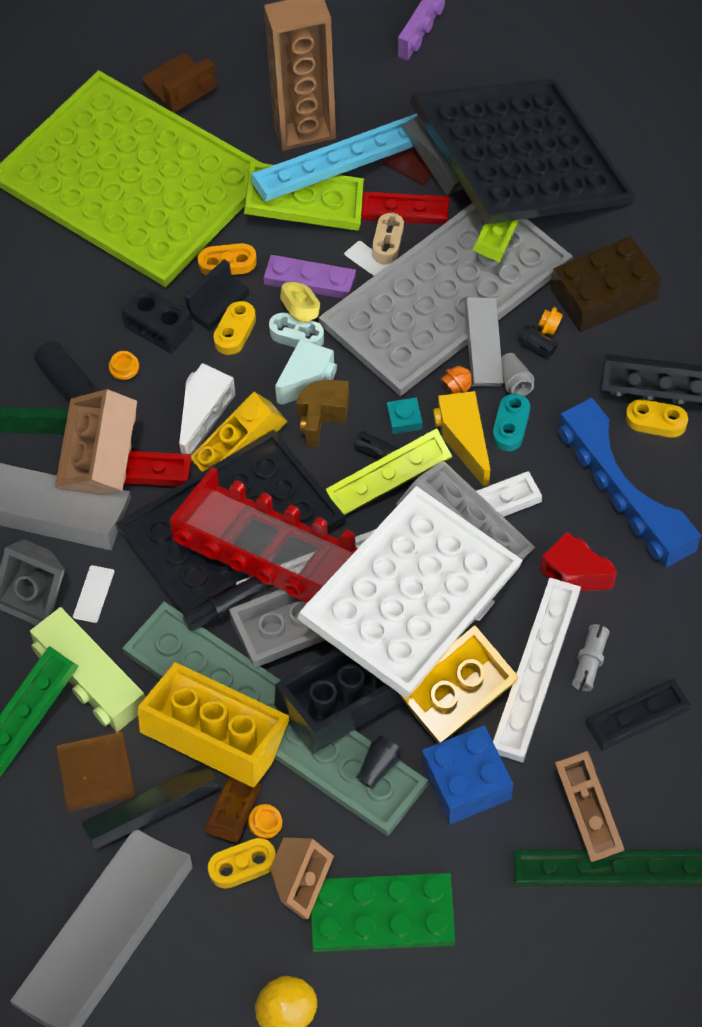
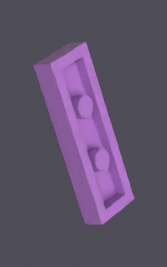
(417, 26)
(319, 277)

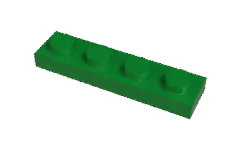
(32, 702)

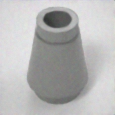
(516, 375)

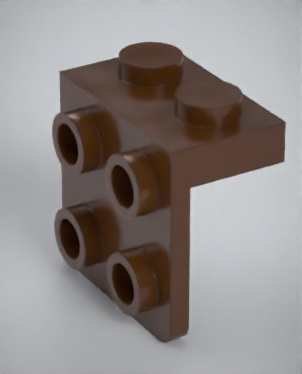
(181, 81)

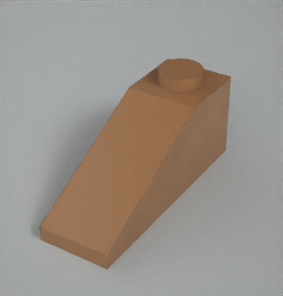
(590, 806)

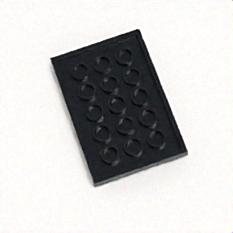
(263, 468)

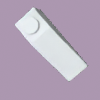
(205, 400)

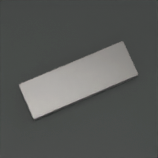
(483, 342)

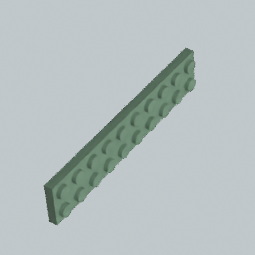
(331, 770)

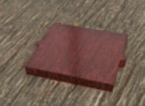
(409, 165)

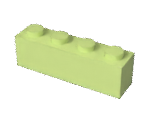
(97, 677)

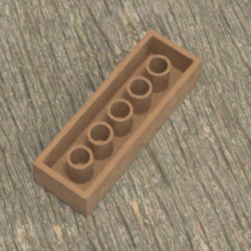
(301, 71)

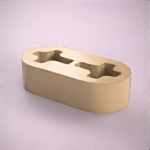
(383, 237)

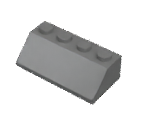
(457, 495)

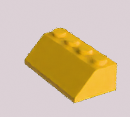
(213, 724)

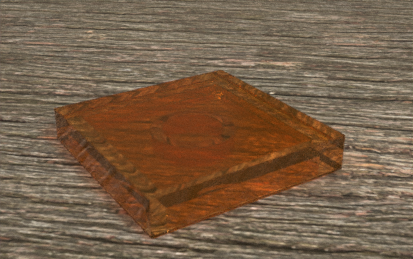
(95, 771)

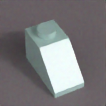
(305, 366)

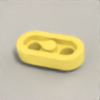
(300, 301)

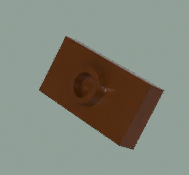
(232, 810)

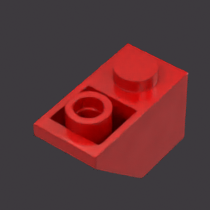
(577, 564)

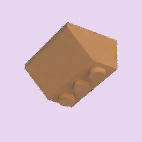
(96, 443)

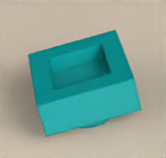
(404, 415)

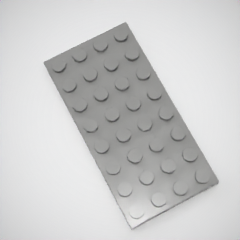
(414, 308)

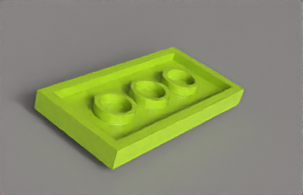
(326, 203)

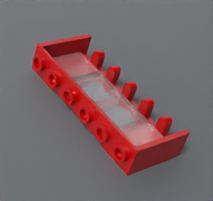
(258, 539)

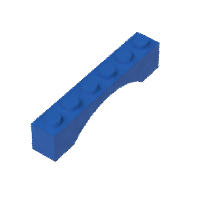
(664, 529)

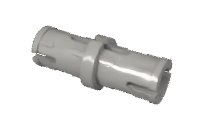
(590, 658)

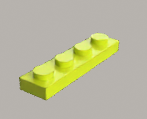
(389, 472)

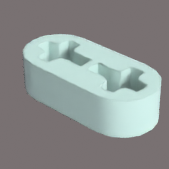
(295, 331)

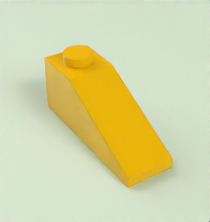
(463, 432)

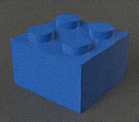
(467, 775)

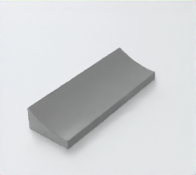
(36, 506)
(271, 627)
(103, 932)

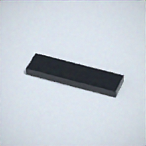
(150, 805)

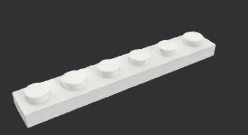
(536, 670)

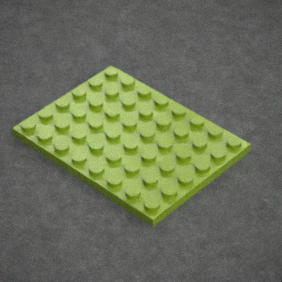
(129, 177)

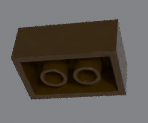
(605, 283)

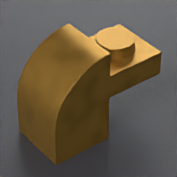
(322, 403)

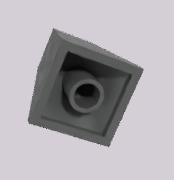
(29, 581)

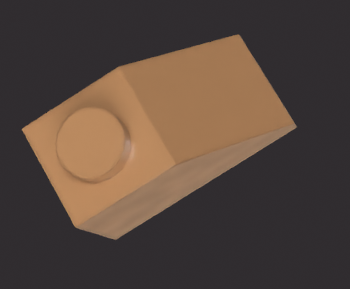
(300, 872)

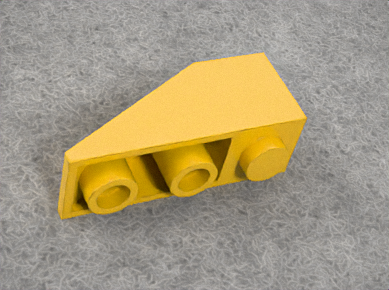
(246, 424)

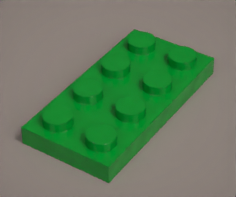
(383, 913)

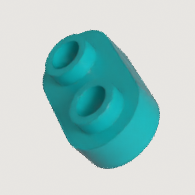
(513, 420)

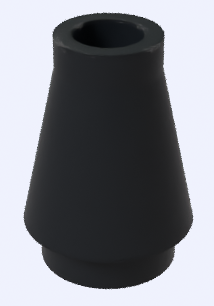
(378, 761)

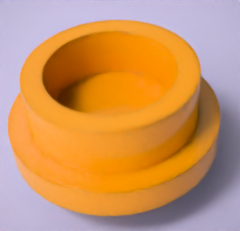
(550, 321)
(123, 365)
(265, 821)

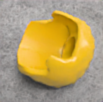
(286, 1003)

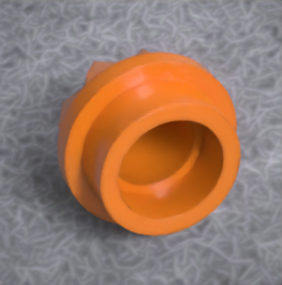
(457, 380)

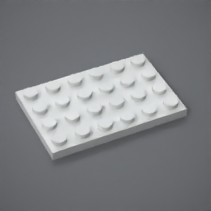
(410, 591)

